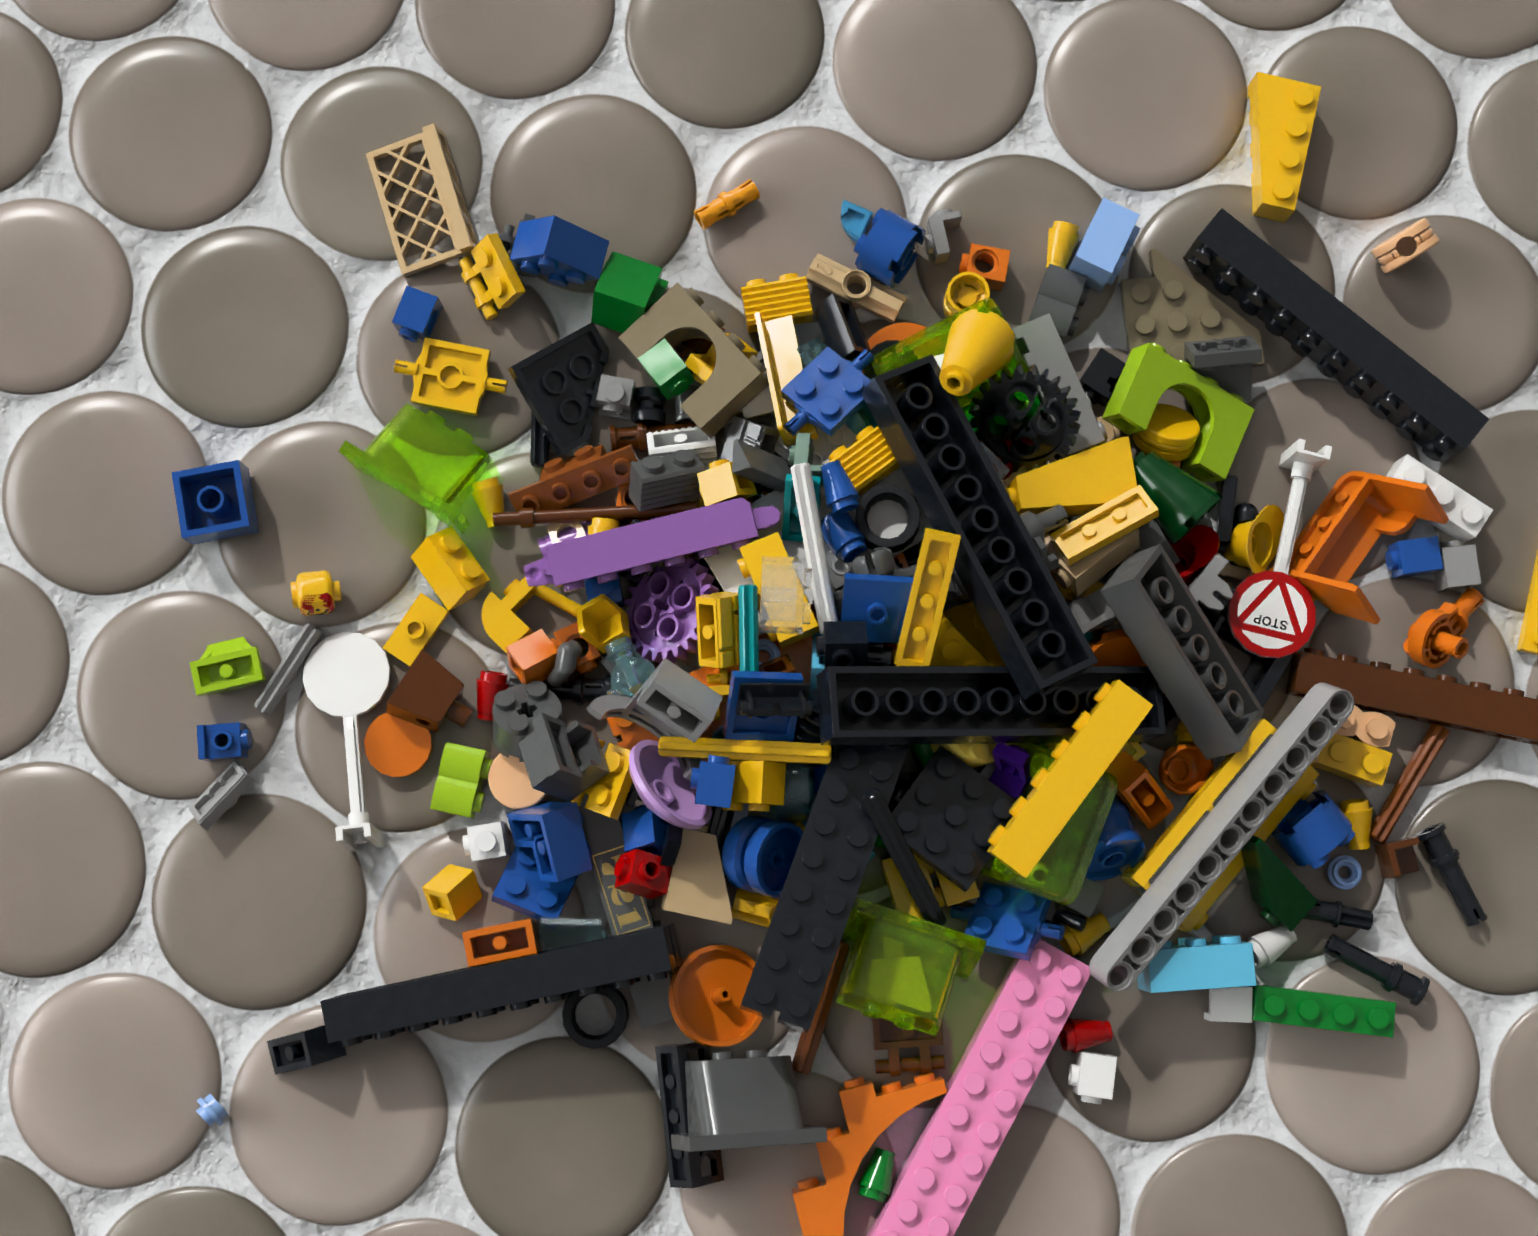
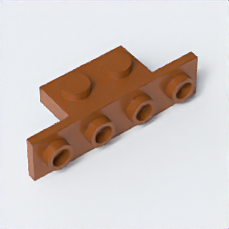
(576, 478)

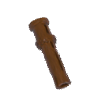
(639, 432)

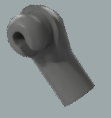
(565, 662)

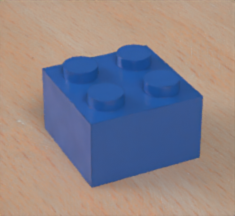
(559, 251)
(215, 502)

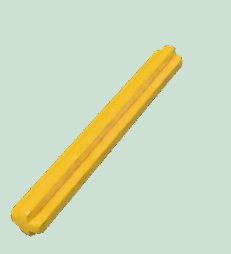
(745, 750)

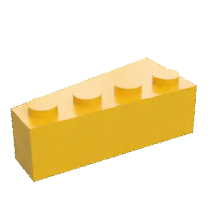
(1280, 137)

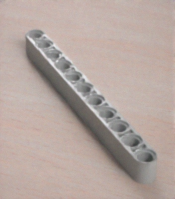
(1221, 836)

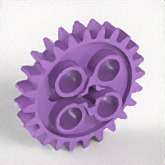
(665, 610)

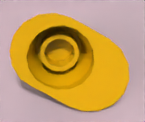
(1256, 541)

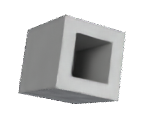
(1459, 567)

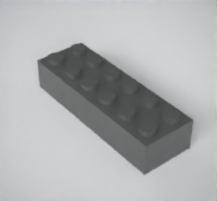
(1183, 652)

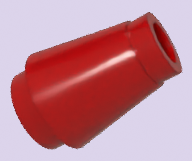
(487, 687)
(1084, 1034)

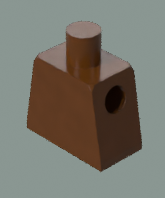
(429, 696)

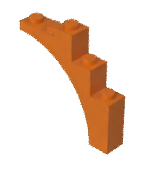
(867, 1115)

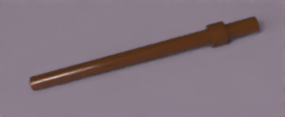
(529, 517)

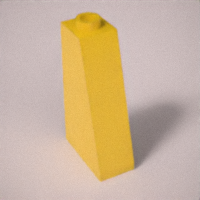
(1077, 481)

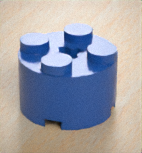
(888, 247)
(1313, 830)

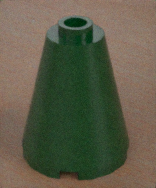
(1176, 493)

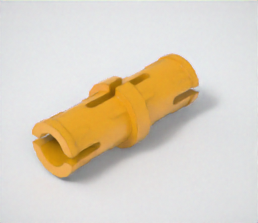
(726, 204)

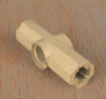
(875, 298)

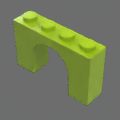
(1220, 414)

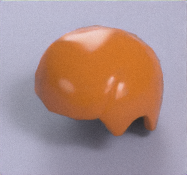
(1184, 769)

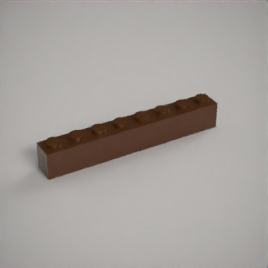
(1419, 697)

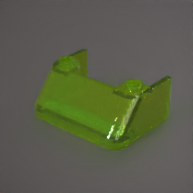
(1065, 863)

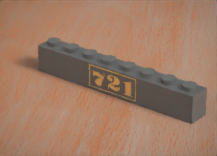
(623, 909)

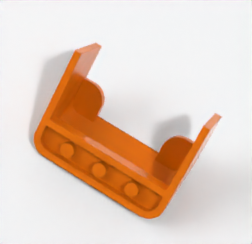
(1346, 529)

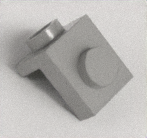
(936, 240)

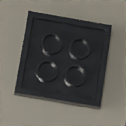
(951, 817)

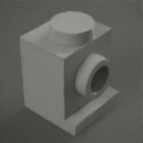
(616, 397)

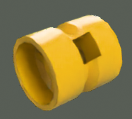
(964, 291)

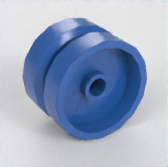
(760, 854)

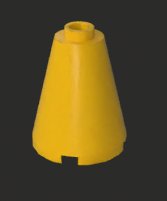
(975, 351)

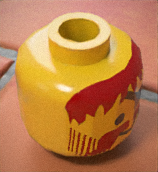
(315, 593)

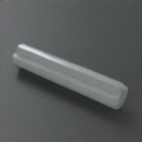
(288, 669)

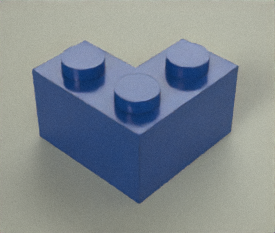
(556, 838)

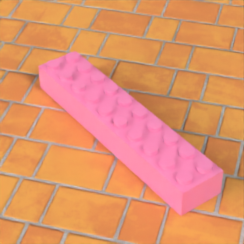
(983, 1095)

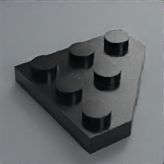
(564, 385)

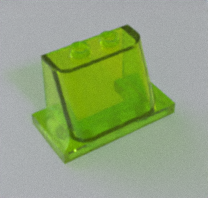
(423, 462)
(903, 966)

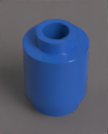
(843, 536)

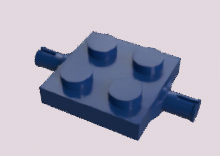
(827, 391)
(1008, 920)

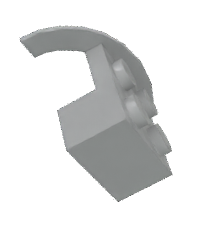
(665, 705)

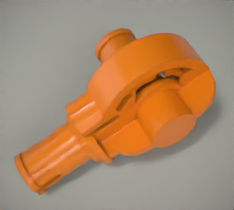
(1442, 631)

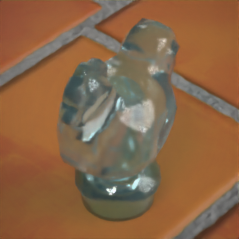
(629, 671)

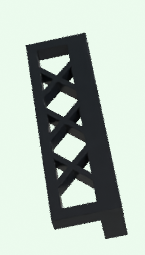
(683, 1166)

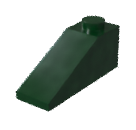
(1275, 887)

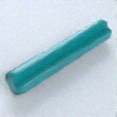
(748, 628)

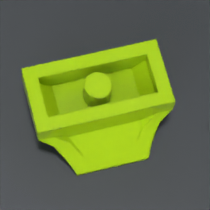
(227, 667)

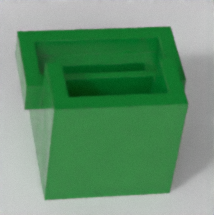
(625, 291)

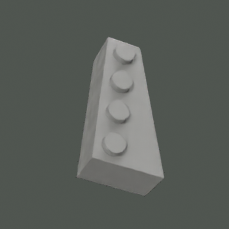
(1043, 347)

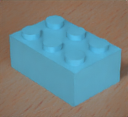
(1200, 965)

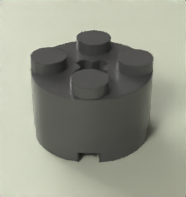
(514, 714)

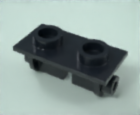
(774, 699)

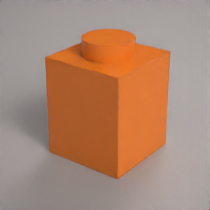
(532, 657)

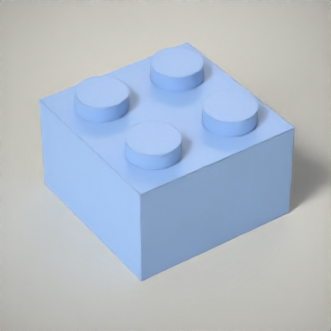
(1105, 244)

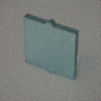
(569, 931)

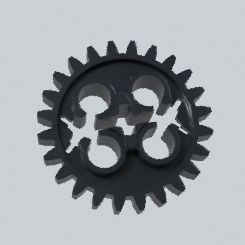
(998, 399)

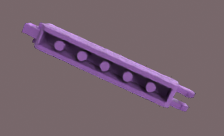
(650, 542)

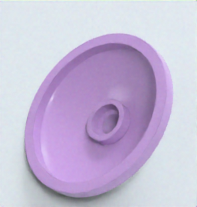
(664, 788)

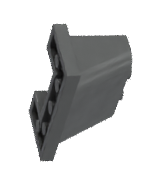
(743, 1104)

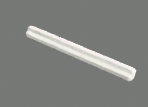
(813, 543)

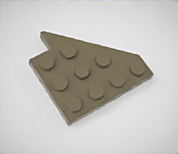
(1177, 310)

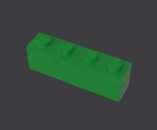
(1323, 1010)

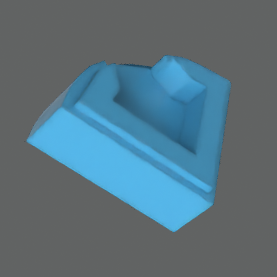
(855, 220)

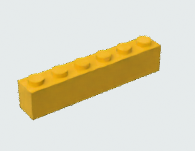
(1069, 777)

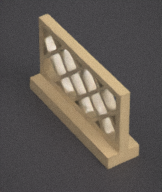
(445, 184)

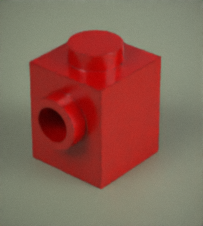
(642, 874)

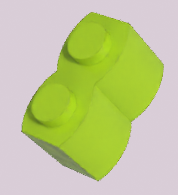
(461, 780)

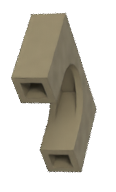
(734, 377)

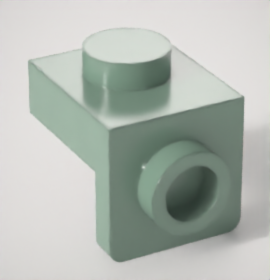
(803, 453)

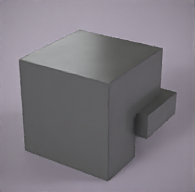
(562, 758)

